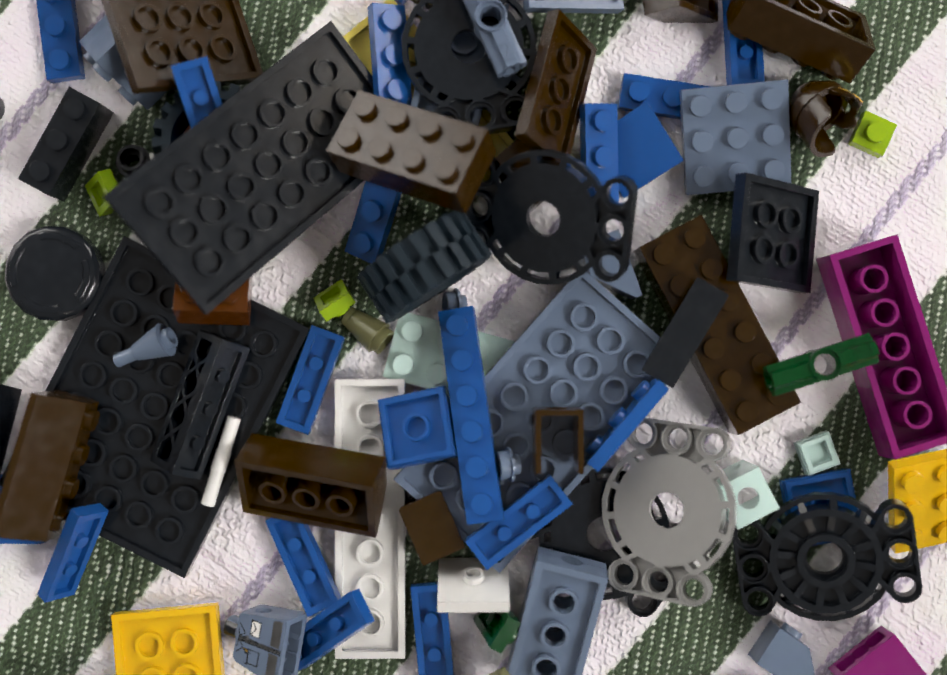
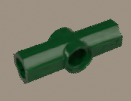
(839, 358)

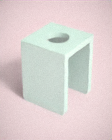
(744, 475)

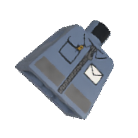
(268, 639)

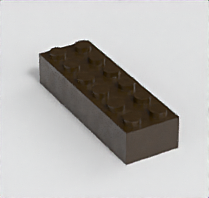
(735, 344)

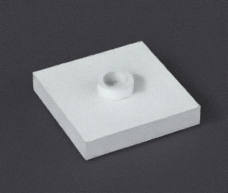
(470, 588)

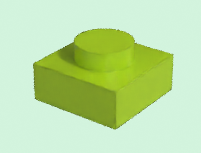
(872, 134)
(97, 187)
(334, 300)

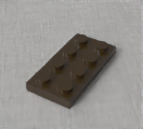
(556, 86)

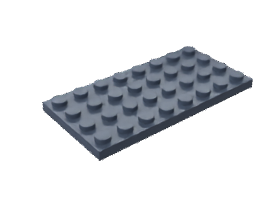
(574, 354)

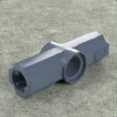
(497, 40)

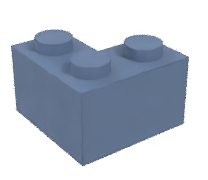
(106, 61)

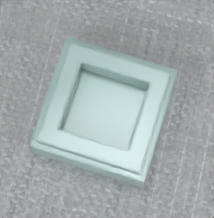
(816, 453)

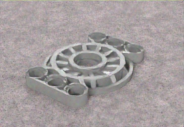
(704, 517)

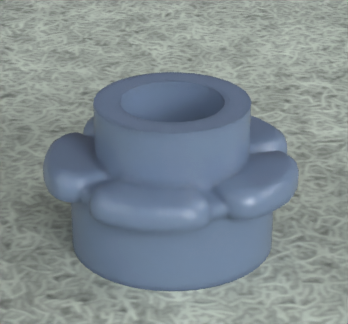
(453, 300)
(508, 464)

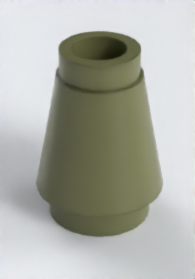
(368, 330)

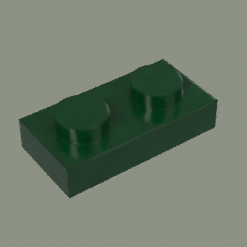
(497, 628)

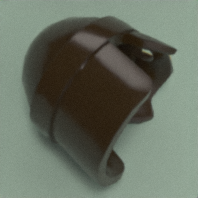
(817, 108)

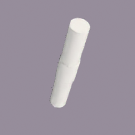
(220, 461)

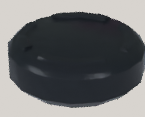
(54, 273)

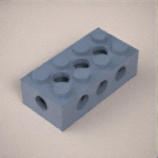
(543, 608)

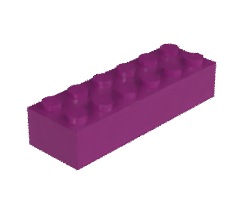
(906, 389)

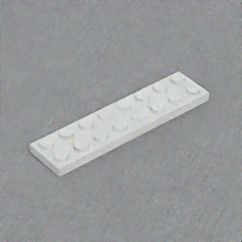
(368, 562)

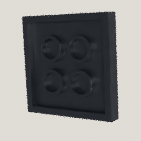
(772, 234)

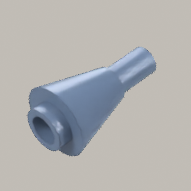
(156, 343)

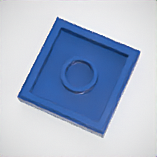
(644, 148)
(417, 428)
(829, 481)

